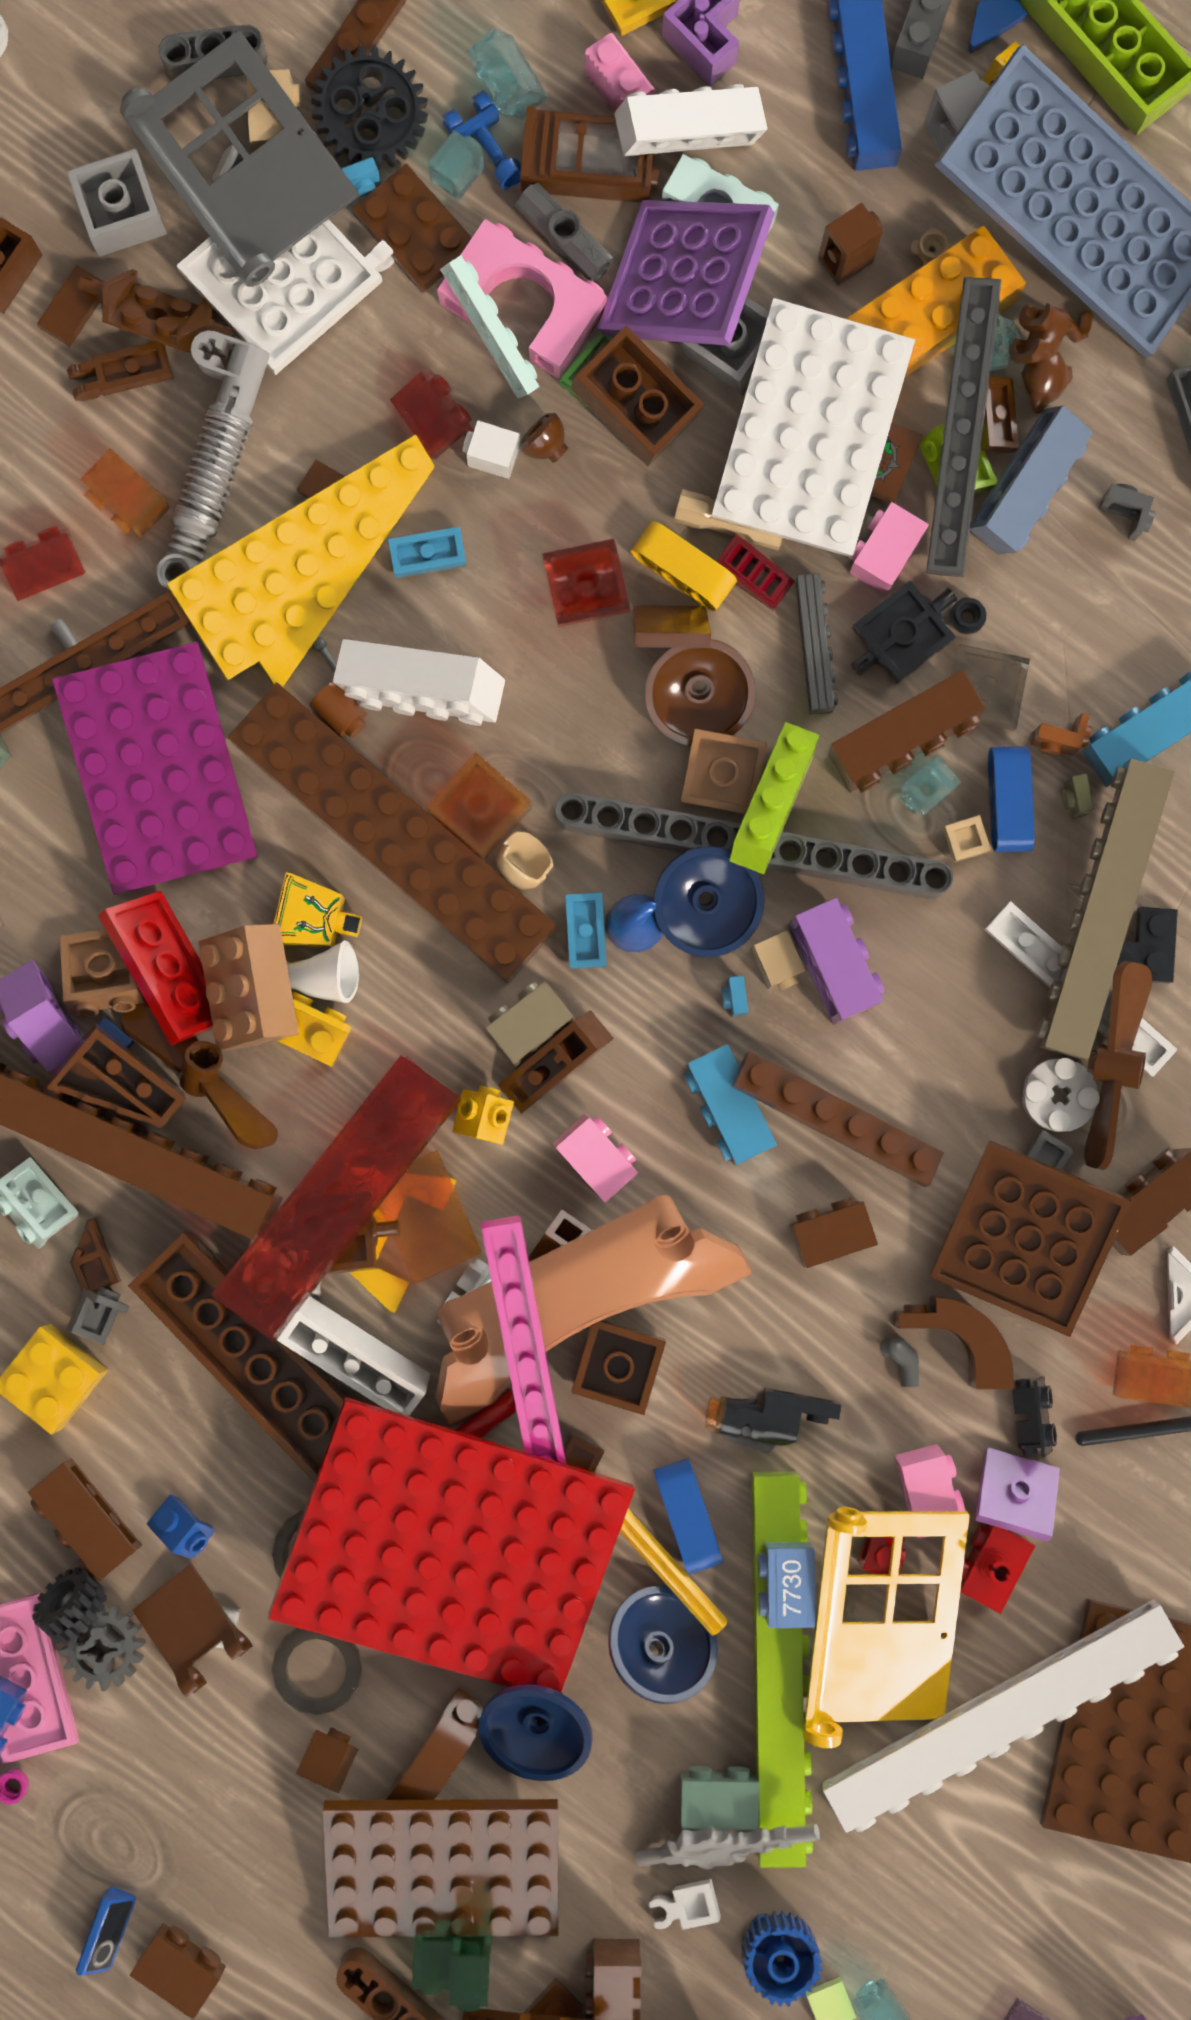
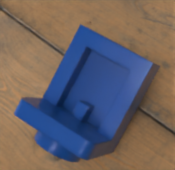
(180, 1528)

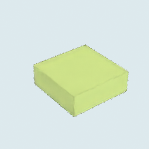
(831, 2001)

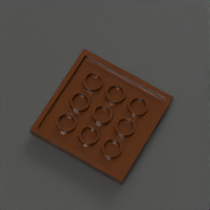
(1030, 1238)

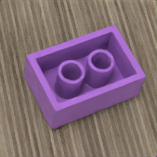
(836, 960)

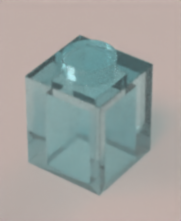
(457, 164)
(879, 2002)

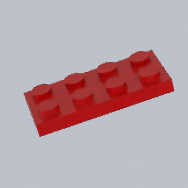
(161, 964)

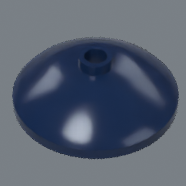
(723, 921)
(684, 1647)
(535, 1732)

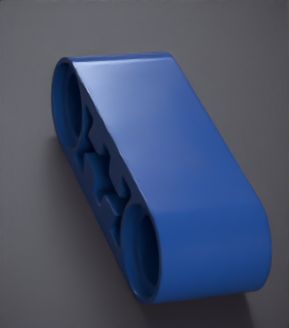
(1011, 799)
(688, 1516)

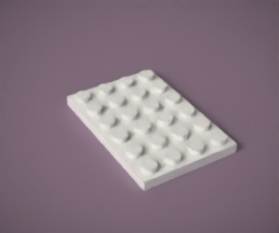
(812, 427)

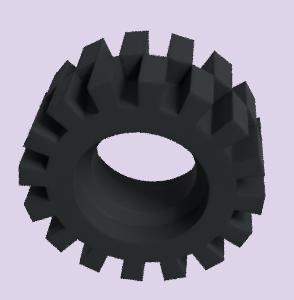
(69, 1605)

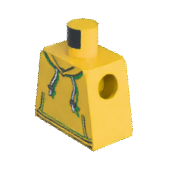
(313, 914)

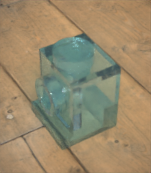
(937, 777)

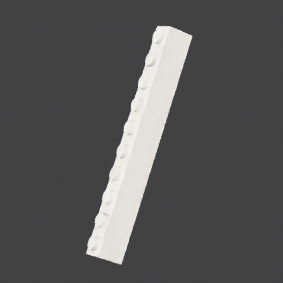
(1002, 1716)

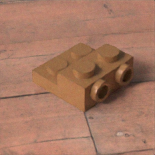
(95, 975)

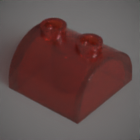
(585, 583)

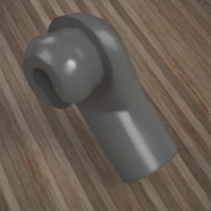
(905, 1356)

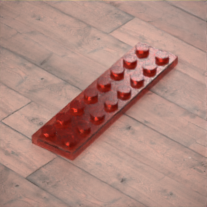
(336, 1198)

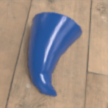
(633, 923)

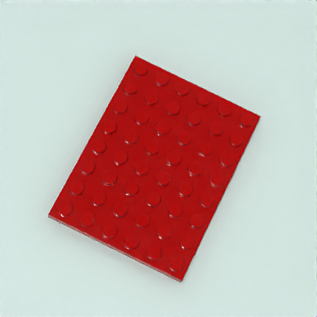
(450, 1549)

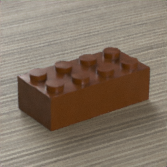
(906, 731)

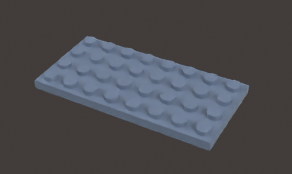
(1077, 199)

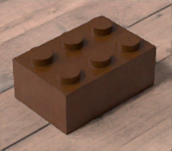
(637, 395)

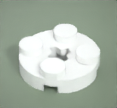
(1081, 1095)

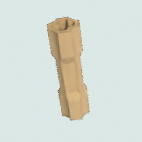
(696, 512)

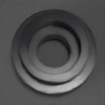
(968, 605)

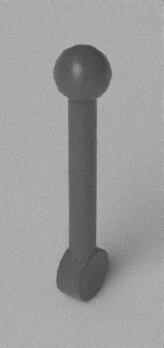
(320, 645)

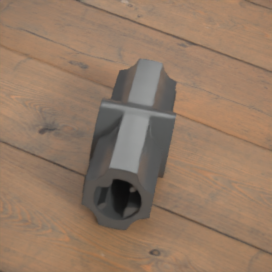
(551, 217)

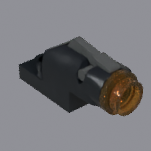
(769, 1422)

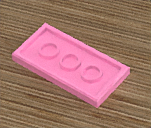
(33, 1663)

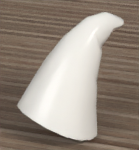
(327, 975)

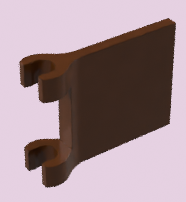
(187, 1625)

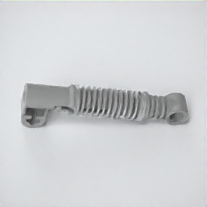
(227, 426)

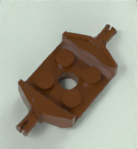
(138, 306)

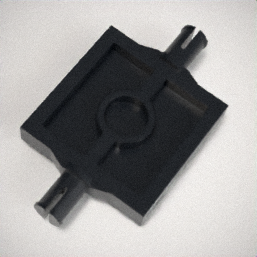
(903, 632)

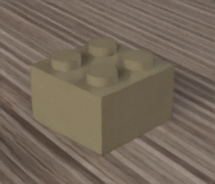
(529, 1022)

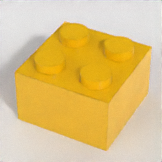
(51, 1378)

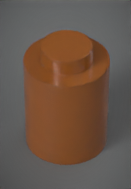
(339, 711)

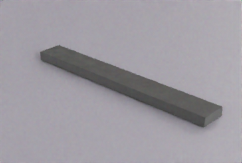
(963, 426)

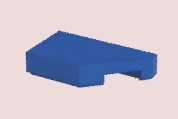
(994, 19)

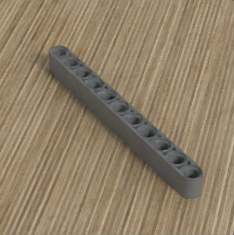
(806, 846)

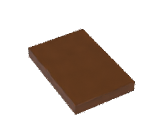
(671, 626)

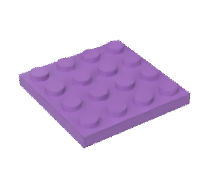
(687, 271)

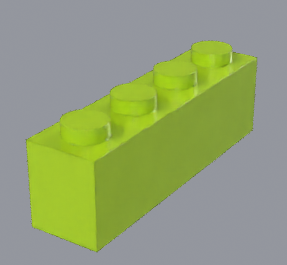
(774, 798)

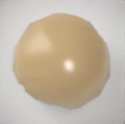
(523, 860)

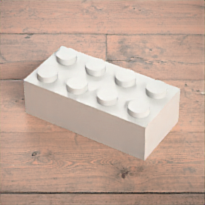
(419, 682)

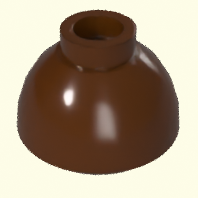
(545, 439)

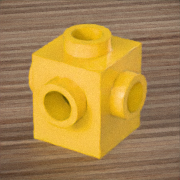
(483, 1115)

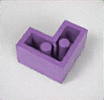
(700, 35)
(36, 1016)

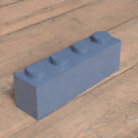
(1031, 480)

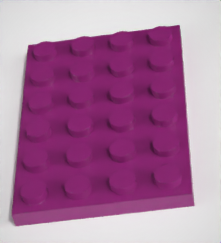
(155, 768)

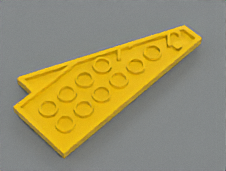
(286, 580)

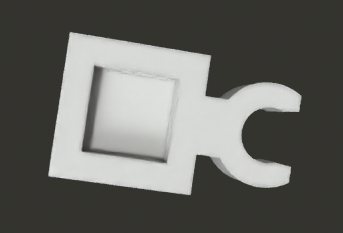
(692, 1904)

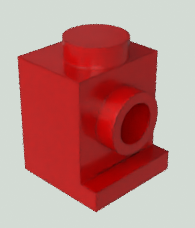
(876, 1554)

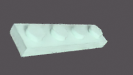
(483, 315)

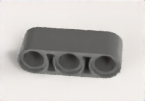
(198, 44)

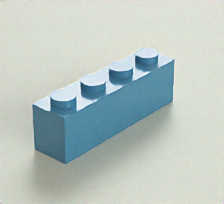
(1142, 733)

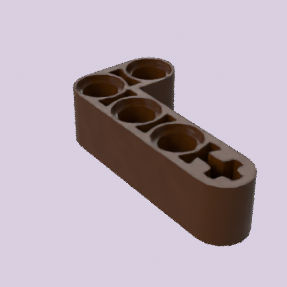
(405, 2002)

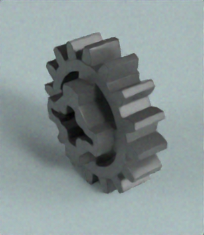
(103, 1663)

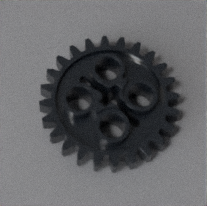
(348, 84)

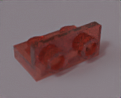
(432, 413)
(41, 563)

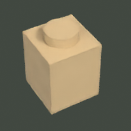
(778, 961)

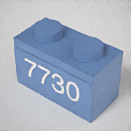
(788, 1584)

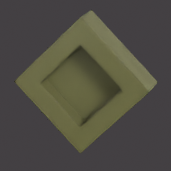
(1077, 796)

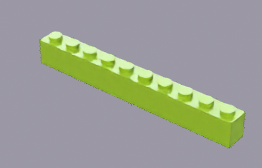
(779, 1676)

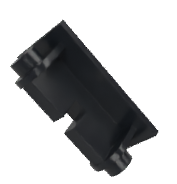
(1038, 1430)

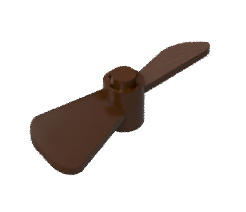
(1117, 1062)
(199, 1076)

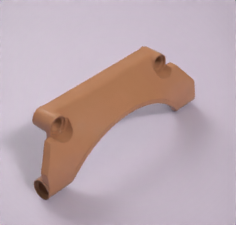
(598, 1275)

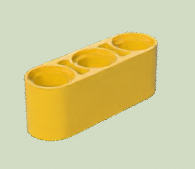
(683, 566)

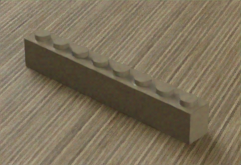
(1105, 909)

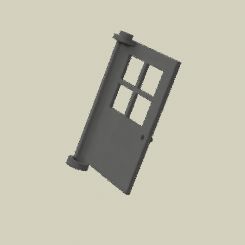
(268, 196)

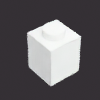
(492, 449)

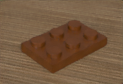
(413, 225)

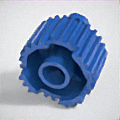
(777, 1936)

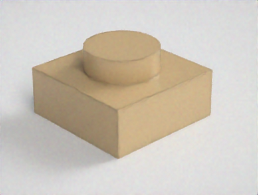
(966, 838)

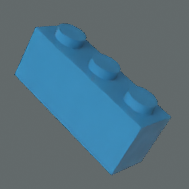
(731, 1111)

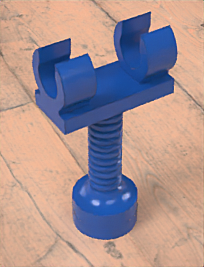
(507, 170)

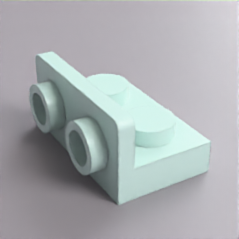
(34, 1203)

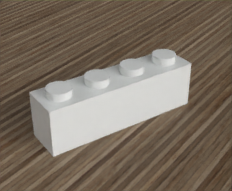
(690, 120)
(355, 1357)

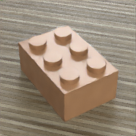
(248, 987)

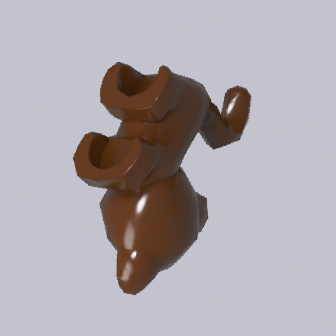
(1045, 369)

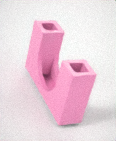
(576, 303)

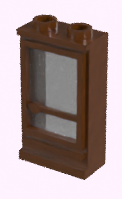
(583, 158)

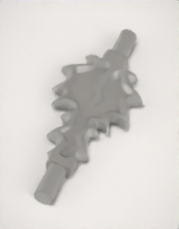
(721, 1848)

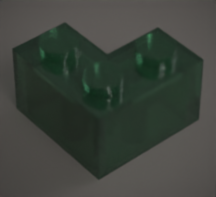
(455, 1966)

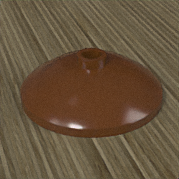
(718, 707)

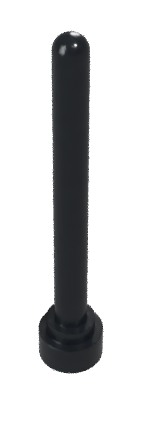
(1133, 1431)

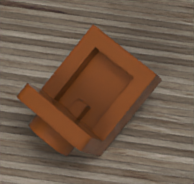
(1057, 740)

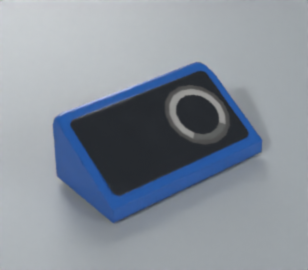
(106, 1932)

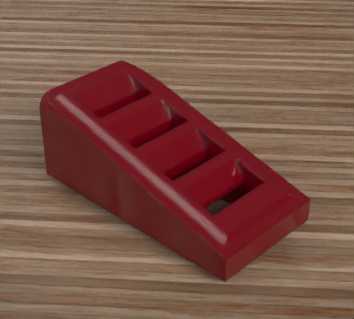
(750, 553)

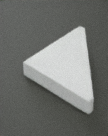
(1178, 1294)

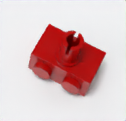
(994, 1565)

